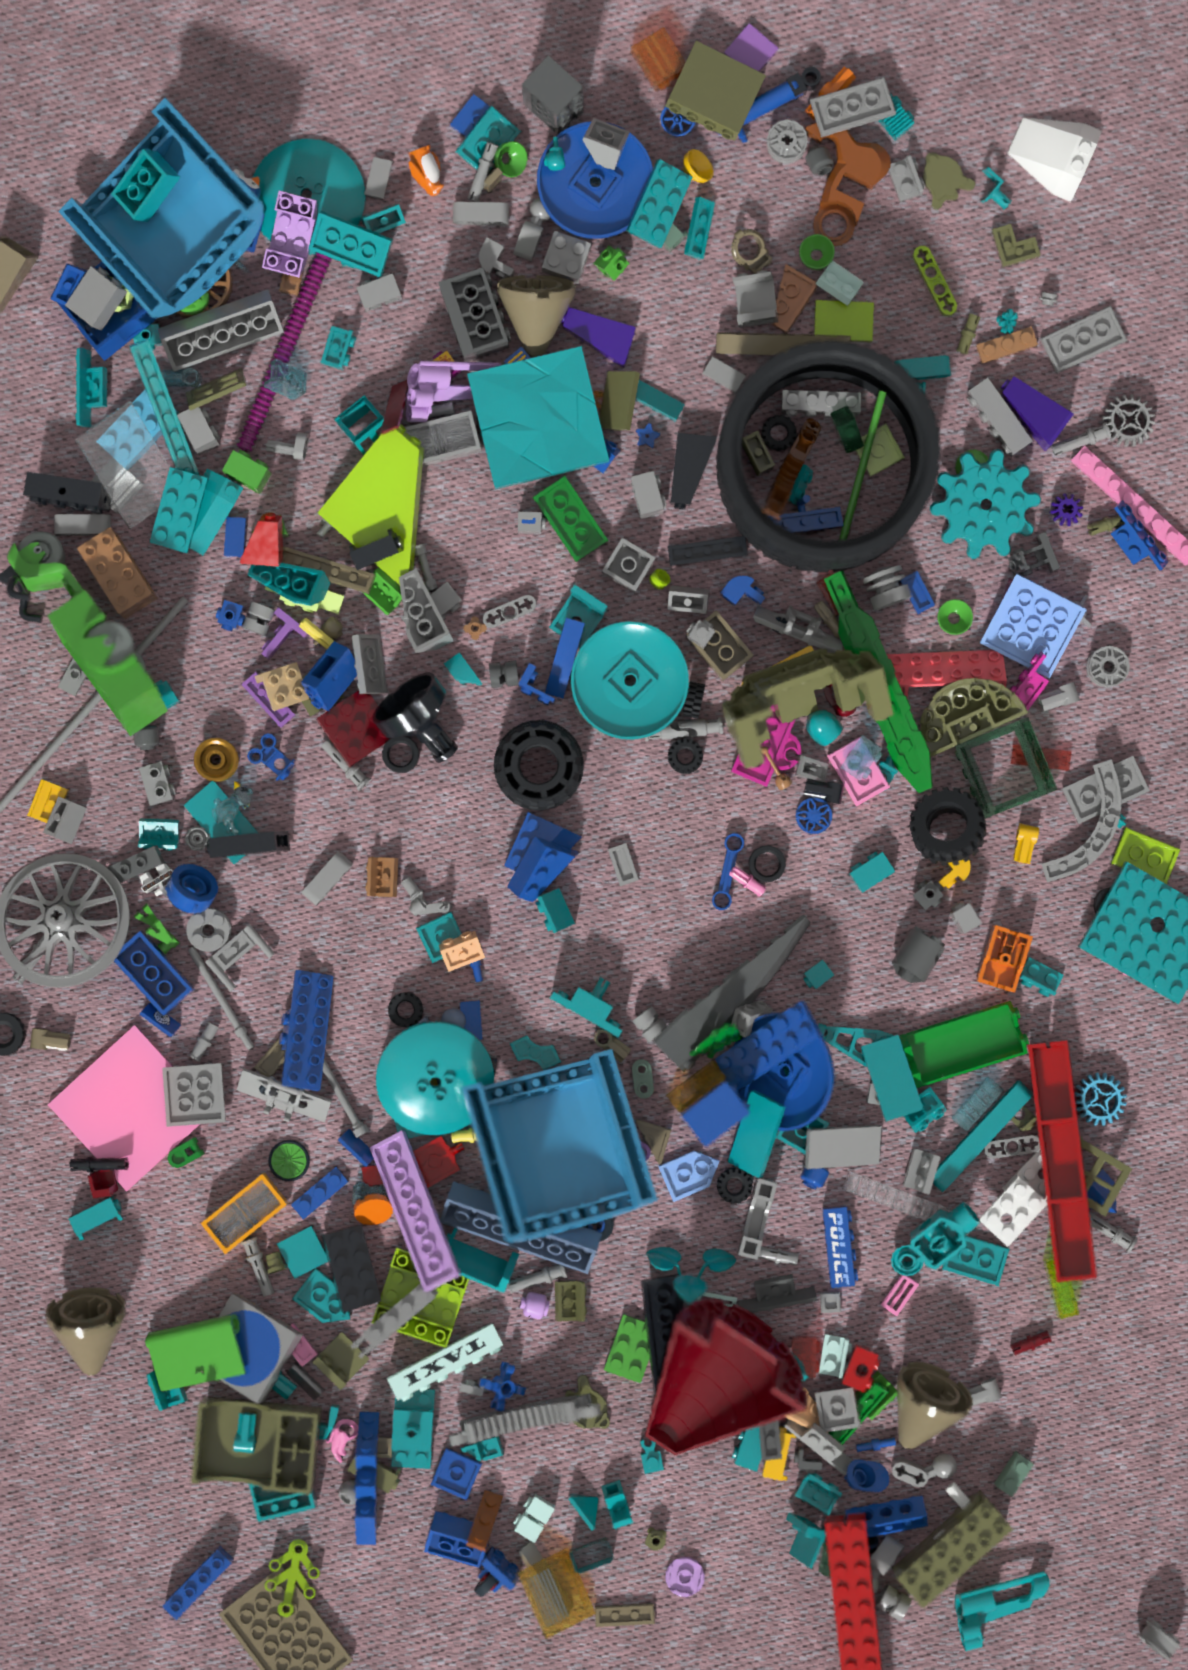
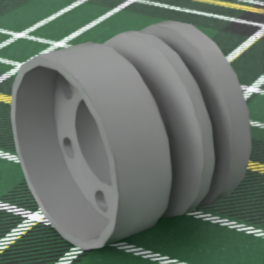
(887, 587)

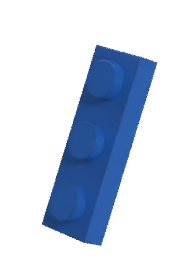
(319, 1193)

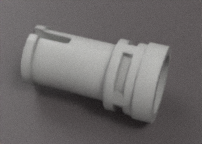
(445, 409)

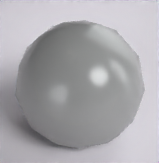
(347, 1492)

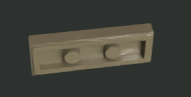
(624, 1615)

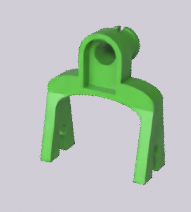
(162, 933)

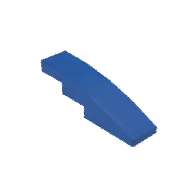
(564, 658)

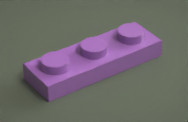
(259, 693)

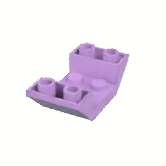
(291, 234)

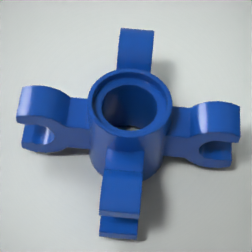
(496, 1384)

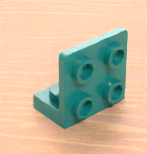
(807, 1541)

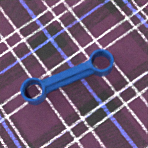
(729, 863)

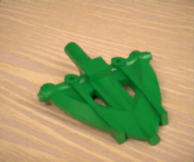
(718, 1040)

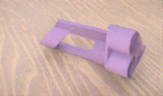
(431, 382)

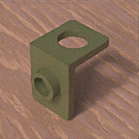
(1027, 1122)

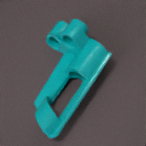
(979, 1606)

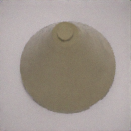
(536, 308)
(87, 1325)
(928, 1403)

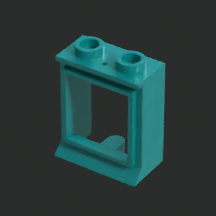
(352, 415)

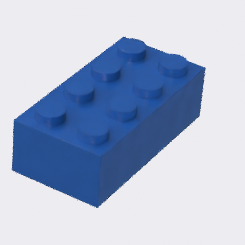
(153, 973)

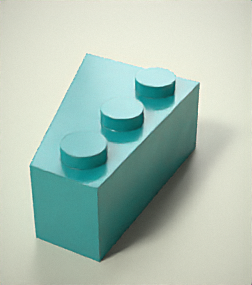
(276, 1503)

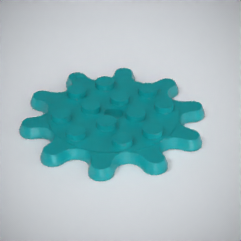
(964, 500)

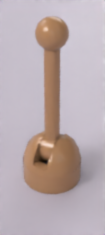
(782, 780)

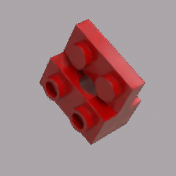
(854, 1375)

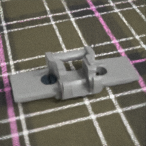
(786, 625)
(283, 1097)

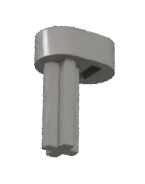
(296, 450)

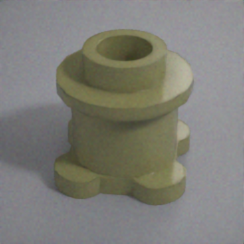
(652, 1533)

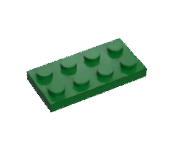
(570, 519)

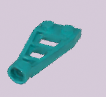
(875, 1035)

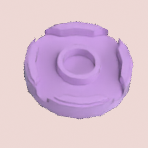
(690, 1574)

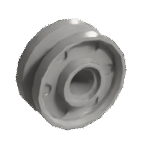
(1119, 663)

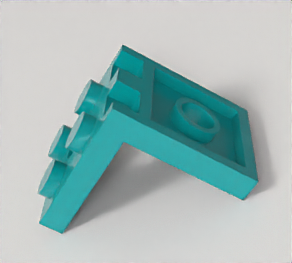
(585, 607)

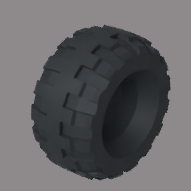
(538, 795)

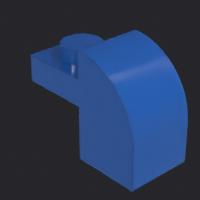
(738, 587)

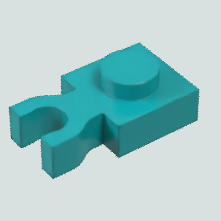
(651, 1459)

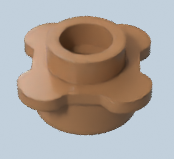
(475, 623)

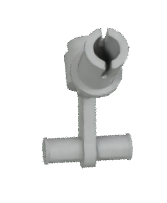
(419, 904)

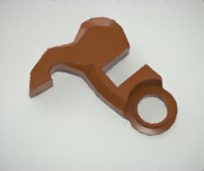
(857, 162)

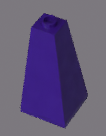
(1037, 412)

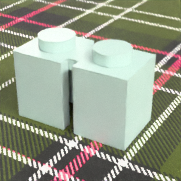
(527, 1525)

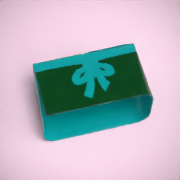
(593, 1565)

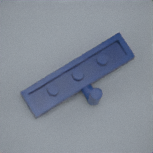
(810, 520)

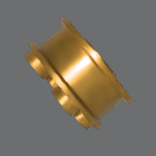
(228, 763)

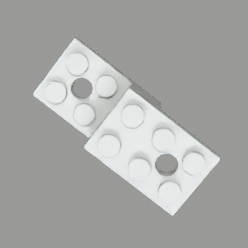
(1022, 1198)

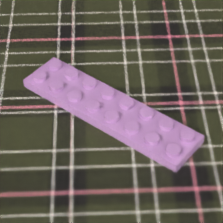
(415, 1211)

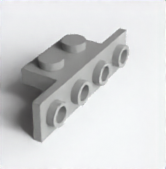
(822, 1444)

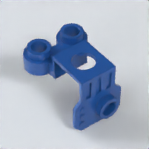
(269, 754)

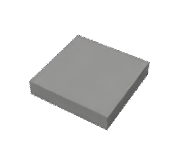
(838, 1409)

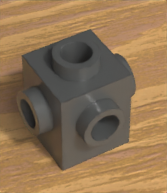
(921, 897)

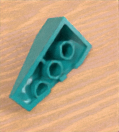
(216, 505)
(293, 582)

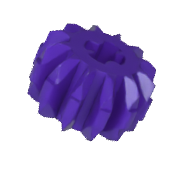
(1066, 516)

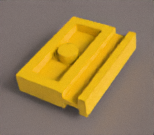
(45, 800)

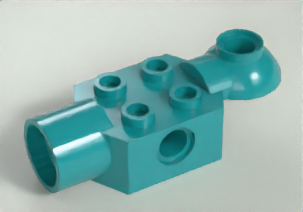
(936, 1240)

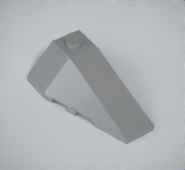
(422, 619)

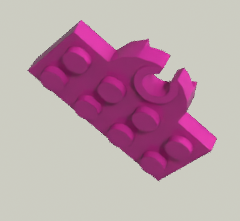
(778, 744)

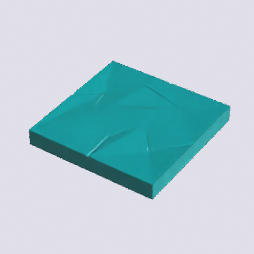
(538, 417)

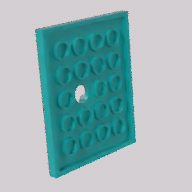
(1125, 938)

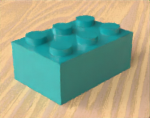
(145, 185)

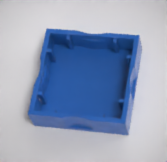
(118, 330)

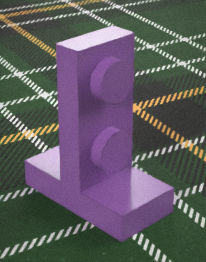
(281, 633)

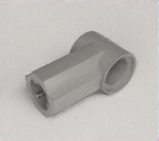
(1062, 695)
(985, 1392)

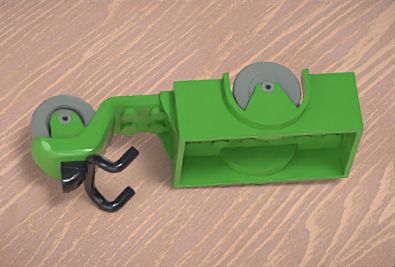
(99, 648)

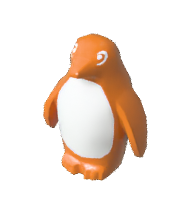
(426, 169)

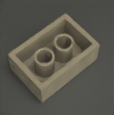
(725, 650)

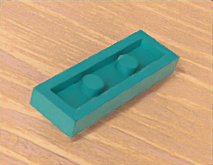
(699, 228)

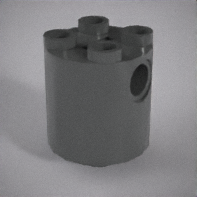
(917, 956)

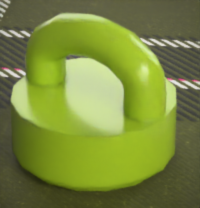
(659, 579)

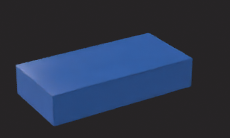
(235, 536)
(920, 597)

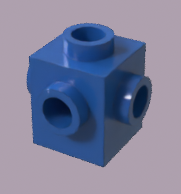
(227, 609)

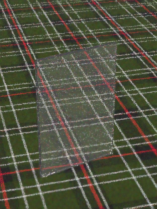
(126, 463)

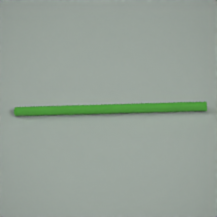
(862, 465)

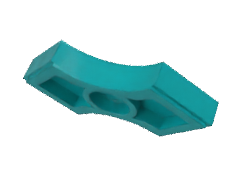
(526, 1049)

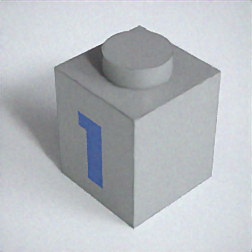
(530, 522)

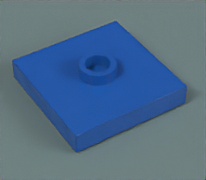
(469, 115)
(456, 1473)

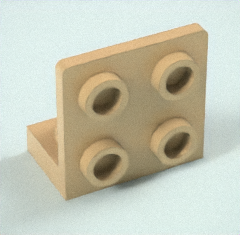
(283, 686)

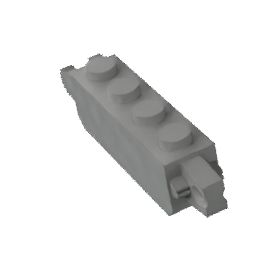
(395, 1318)

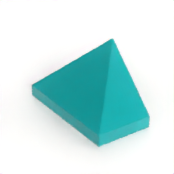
(586, 1507)

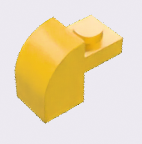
(960, 871)

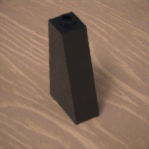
(690, 462)
(248, 844)

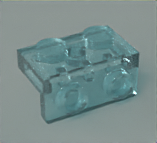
(286, 380)
(861, 758)

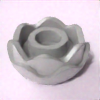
(191, 836)

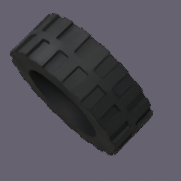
(18, 1034)

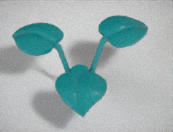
(687, 1286)

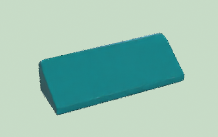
(659, 401)

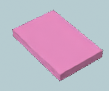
(858, 790)

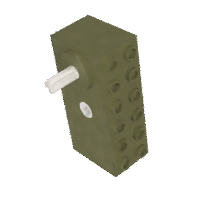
(952, 1546)

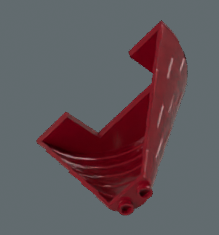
(722, 1378)

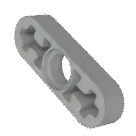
(498, 622)
(1026, 1139)

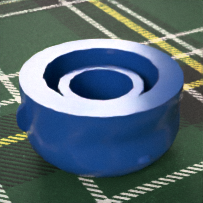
(191, 888)

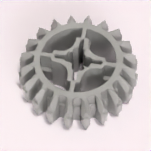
(1140, 407)

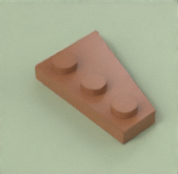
(793, 297)

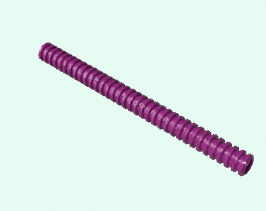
(285, 348)

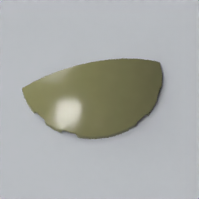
(967, 711)

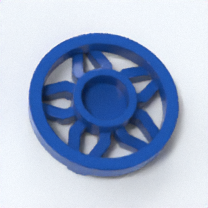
(813, 815)

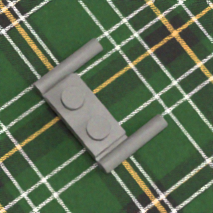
(234, 951)

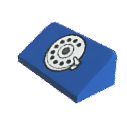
(164, 1023)

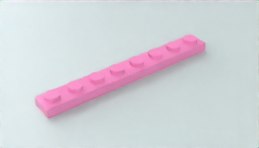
(1119, 491)

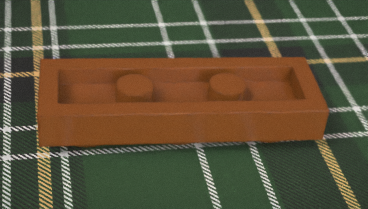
(484, 1520)

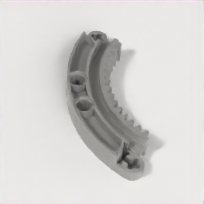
(529, 1415)

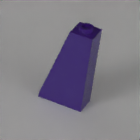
(601, 334)

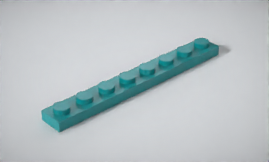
(163, 406)

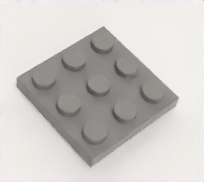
(194, 1094)

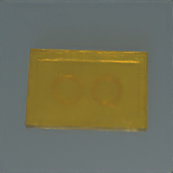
(696, 1086)

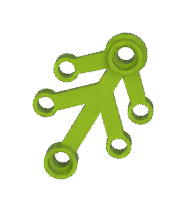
(292, 1574)

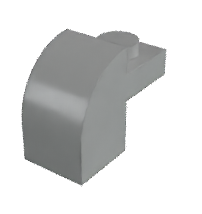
(489, 259)

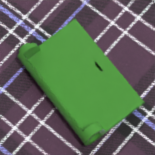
(193, 1348)

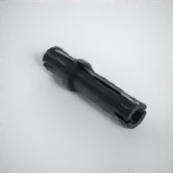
(92, 1164)

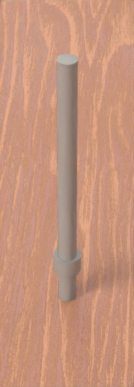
(240, 1031)

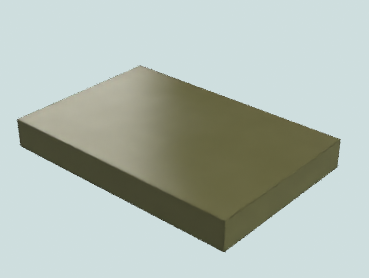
(619, 400)

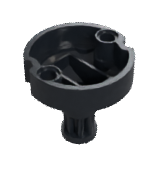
(414, 712)

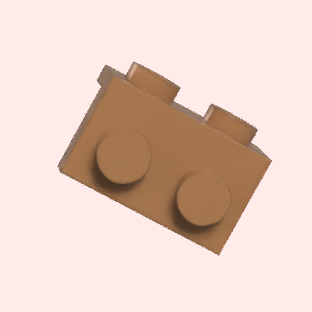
(382, 877)

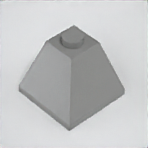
(605, 143)

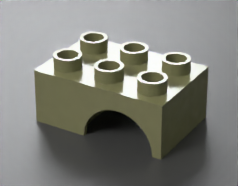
(283, 1451)

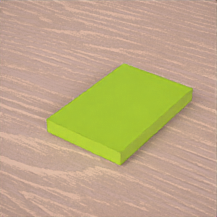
(840, 319)
(1146, 854)

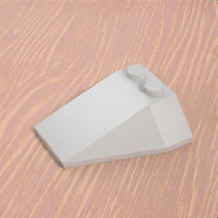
(1055, 152)

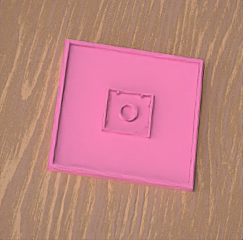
(121, 1107)

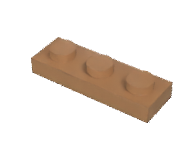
(1006, 345)

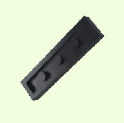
(707, 551)

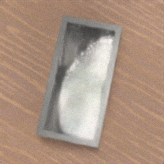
(446, 438)

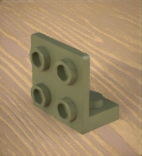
(340, 1360)

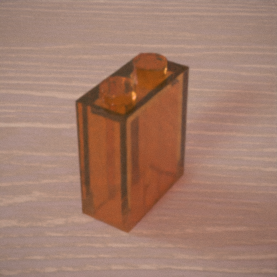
(658, 59)

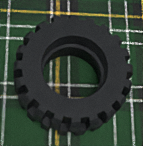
(948, 802)

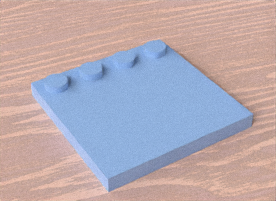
(1033, 622)

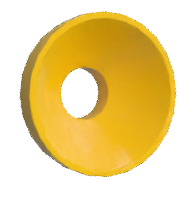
(697, 166)

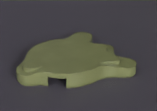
(943, 178)
(601, 1421)

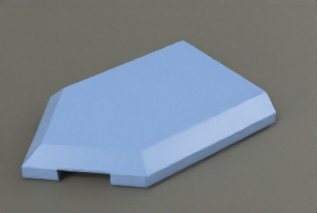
(688, 1174)

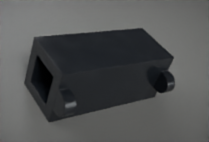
(376, 550)

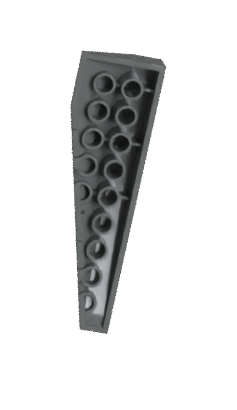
(718, 1008)

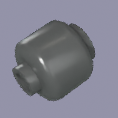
(819, 160)
(147, 737)

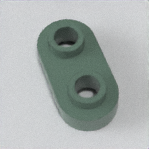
(642, 1078)

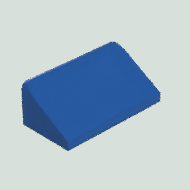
(473, 1017)
(356, 1147)

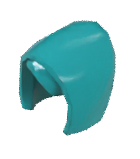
(823, 727)

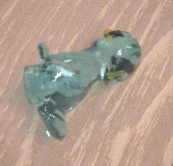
(227, 810)

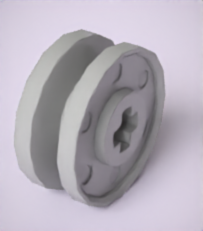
(797, 137)

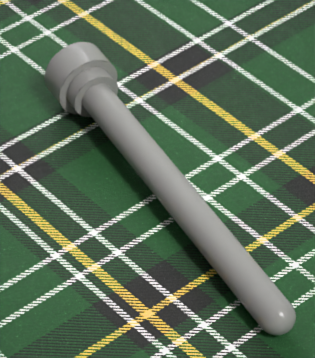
(358, 1127)

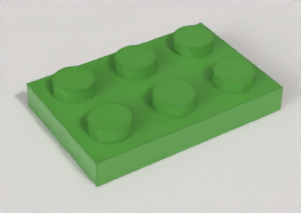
(629, 1350)

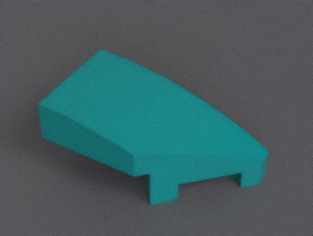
(461, 670)
(325, 1428)
(485, 1449)

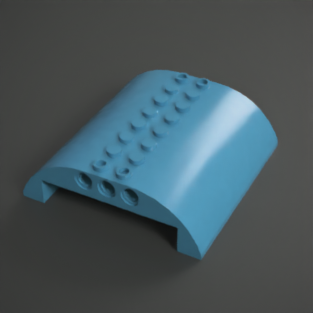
(192, 234)
(560, 1148)

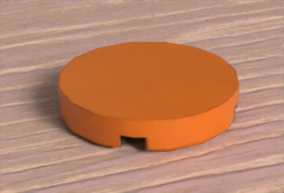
(373, 1209)

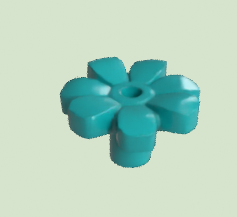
(1007, 321)

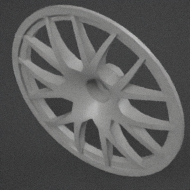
(68, 924)

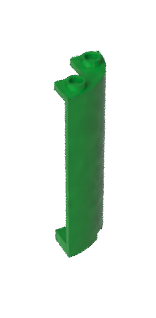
(964, 1044)

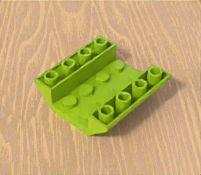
(438, 1317)

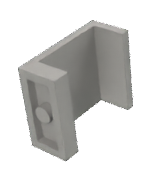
(755, 299)

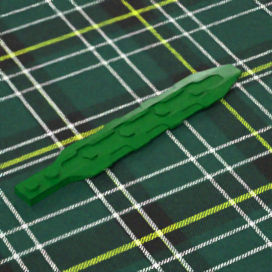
(900, 730)

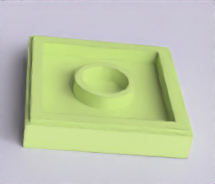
(884, 451)

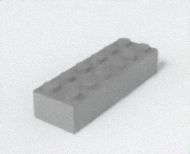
(220, 330)

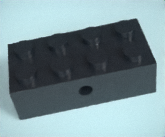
(66, 492)
(351, 1268)

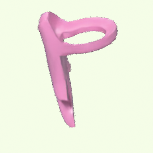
(339, 1438)

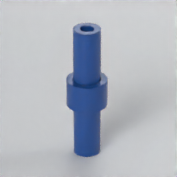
(477, 970)
(875, 1444)

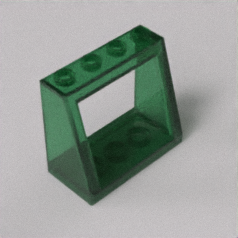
(1034, 758)

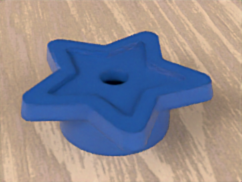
(642, 436)

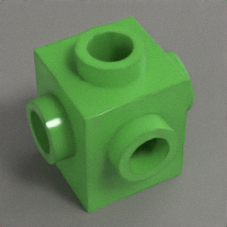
(611, 262)

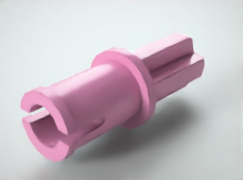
(747, 881)

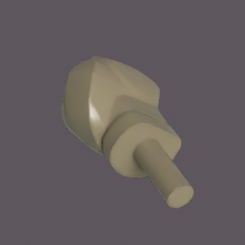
(332, 628)

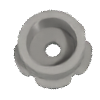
(1048, 298)

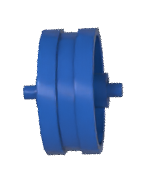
(677, 119)

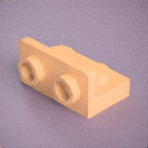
(461, 950)

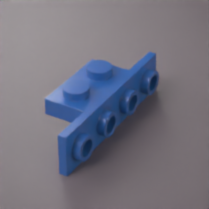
(1135, 540)

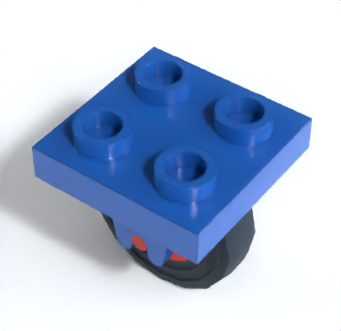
(496, 1573)

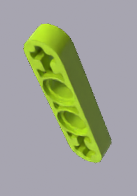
(938, 279)

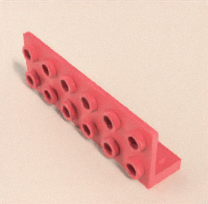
(947, 667)

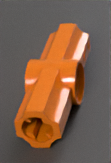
(840, 81)

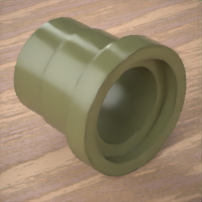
(275, 1263)

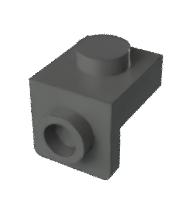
(809, 1465)

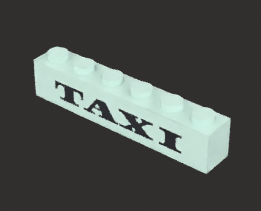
(444, 1361)

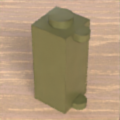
(386, 1476)

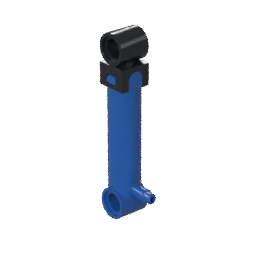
(791, 89)

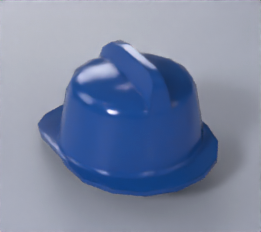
(867, 1476)

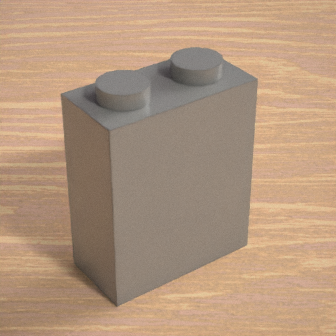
(96, 297)

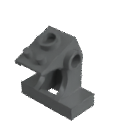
(1043, 554)

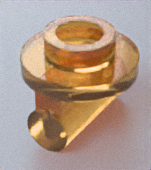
(597, 395)

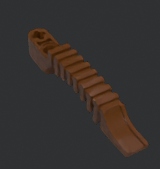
(790, 468)

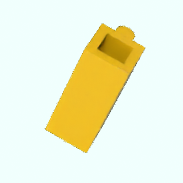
(775, 1468)

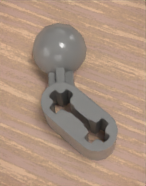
(531, 232)
(942, 1466)
(884, 1558)

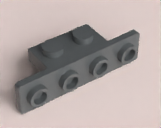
(777, 1293)

